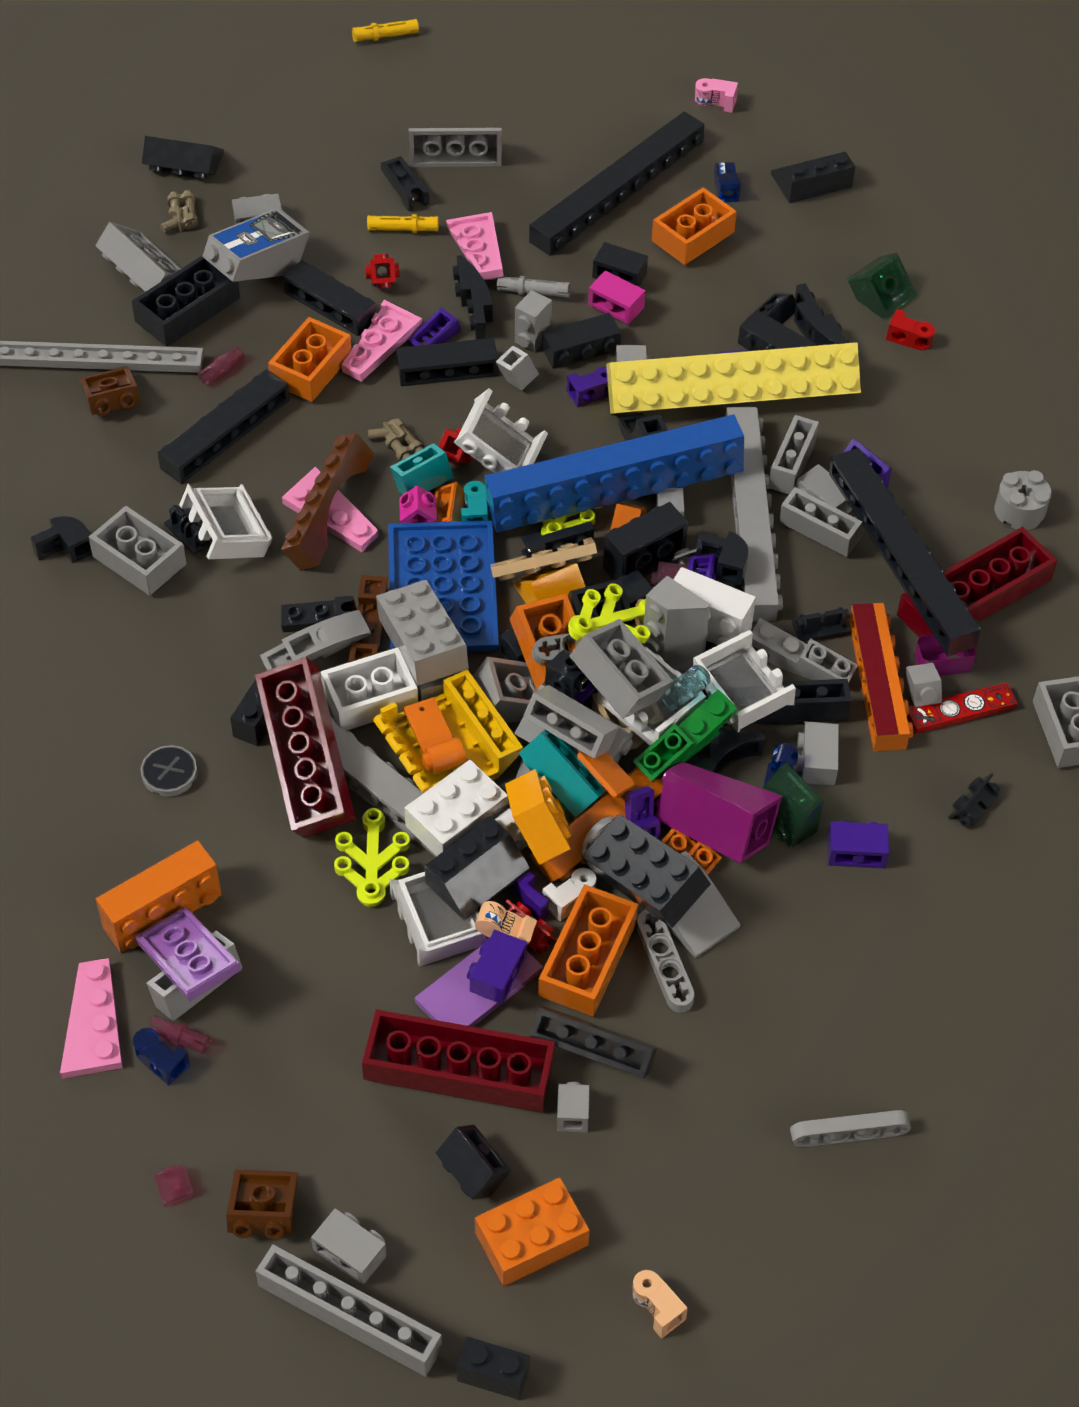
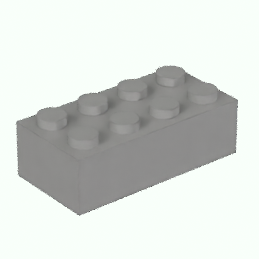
(422, 632)

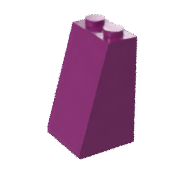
(717, 810)

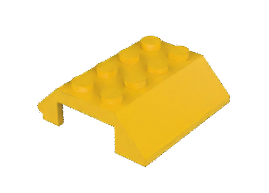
(469, 717)

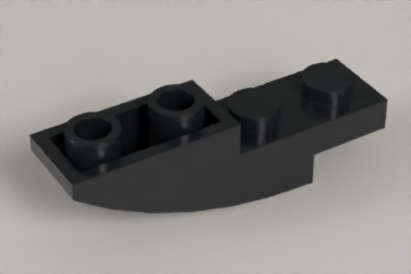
(473, 295)
(813, 323)

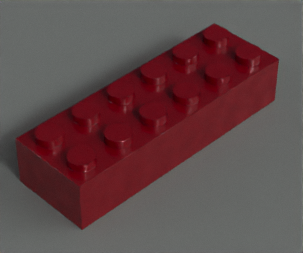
(991, 578)
(305, 747)
(458, 1060)

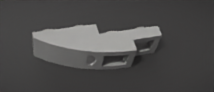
(318, 640)
(793, 655)

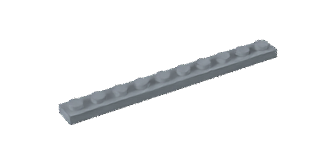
(101, 356)

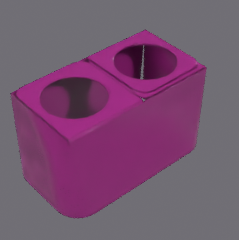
(929, 648)

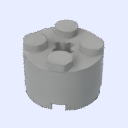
(1023, 499)

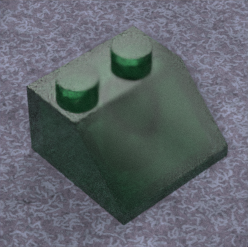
(882, 285)
(799, 806)

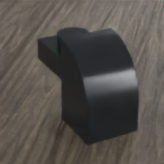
(66, 535)
(730, 554)

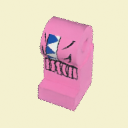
(716, 93)

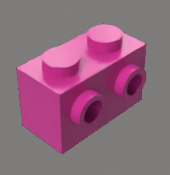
(616, 297)

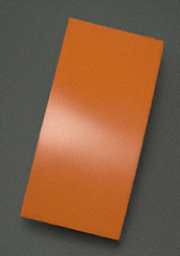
(699, 852)

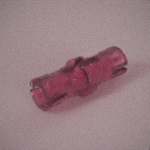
(221, 365)
(180, 1034)

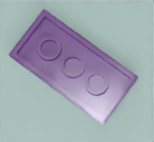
(188, 953)
(451, 998)

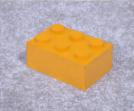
(538, 815)

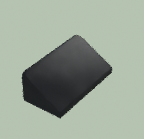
(779, 307)

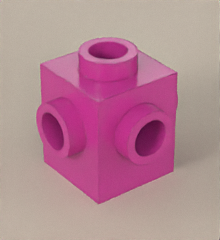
(417, 506)

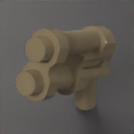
(181, 217)
(395, 434)

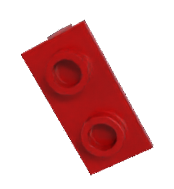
(541, 932)

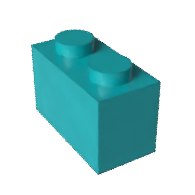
(425, 468)

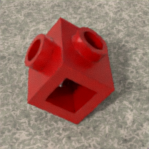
(392, 268)
(454, 453)

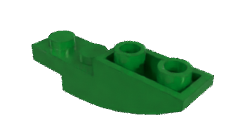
(687, 738)

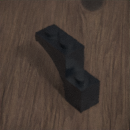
(638, 426)
(730, 747)

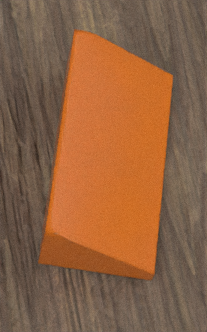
(449, 502)
(608, 773)

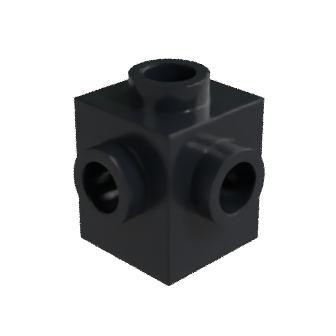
(565, 675)

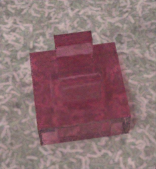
(173, 1185)

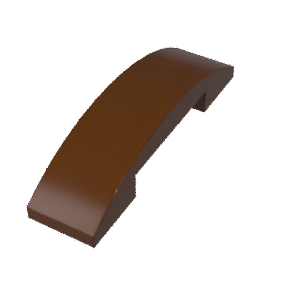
(369, 588)

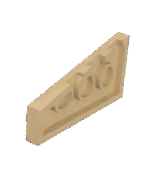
(507, 568)

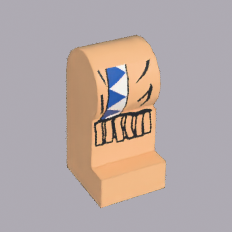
(496, 917)
(660, 1300)

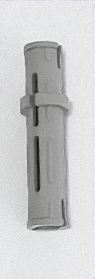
(524, 285)

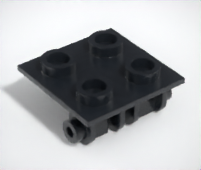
(185, 530)

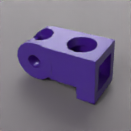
(588, 387)

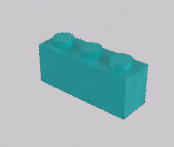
(563, 770)

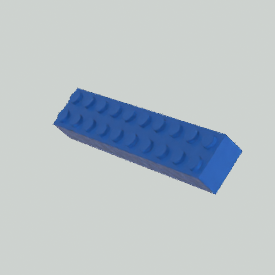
(615, 473)

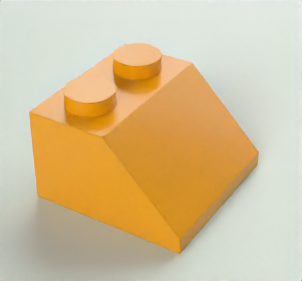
(549, 582)

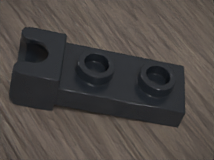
(405, 182)
(554, 540)
(302, 615)

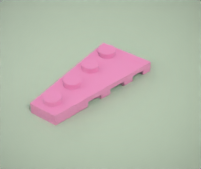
(478, 243)
(385, 334)
(343, 519)
(92, 1030)

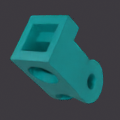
(475, 502)

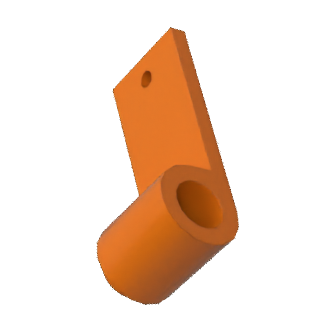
(438, 746)

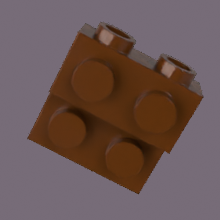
(110, 391)
(262, 1203)

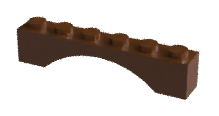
(308, 537)

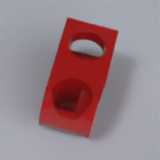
(910, 332)

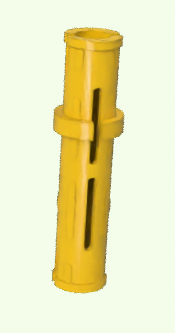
(391, 29)
(403, 223)

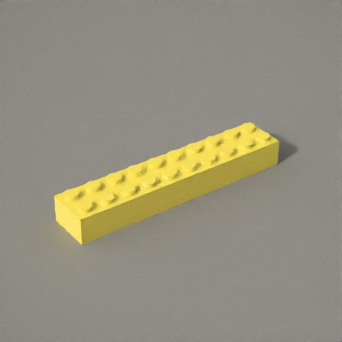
(733, 378)

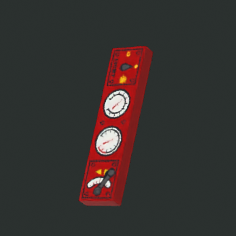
(962, 708)

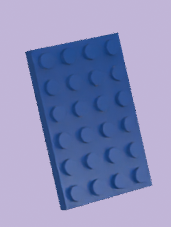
(458, 569)

